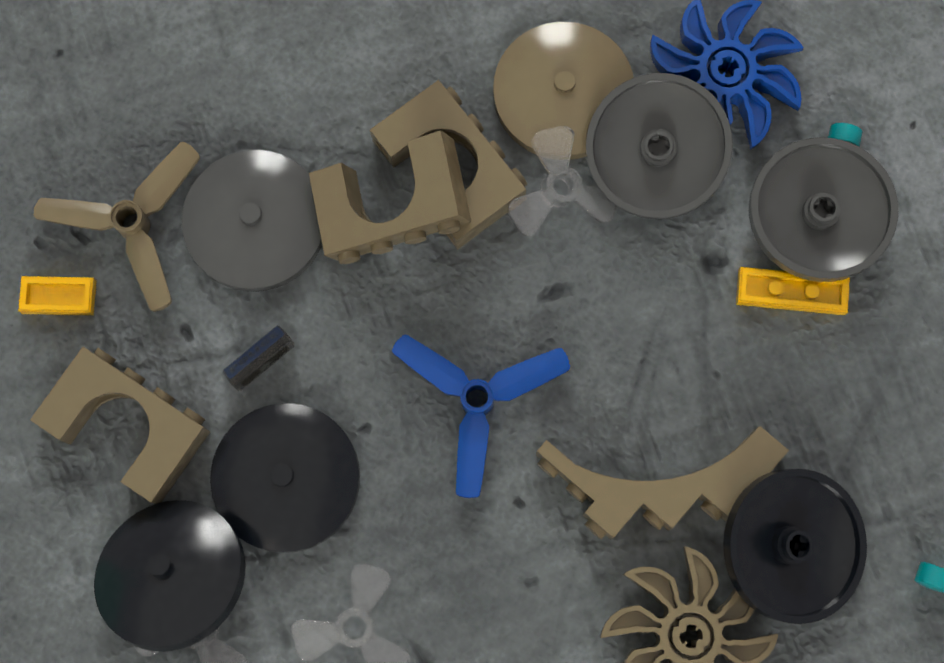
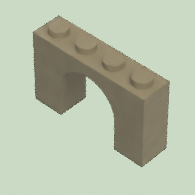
(441, 110)
(436, 205)
(94, 381)

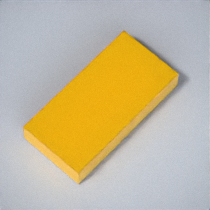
(57, 295)

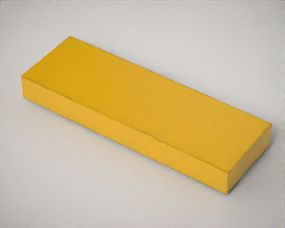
(785, 291)

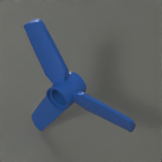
(502, 387)

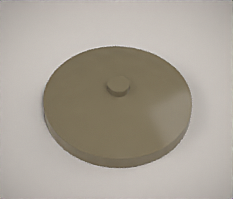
(555, 80)

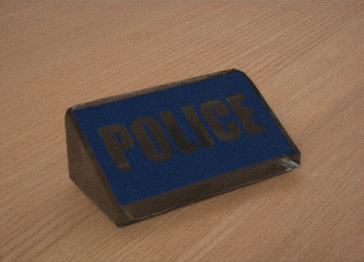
(258, 358)

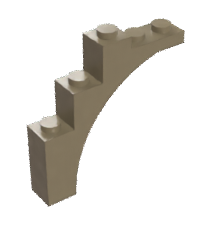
(664, 500)

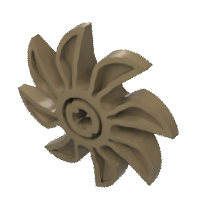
(708, 625)

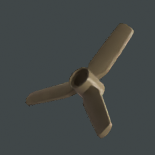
(147, 200)

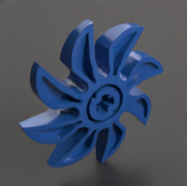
(734, 57)

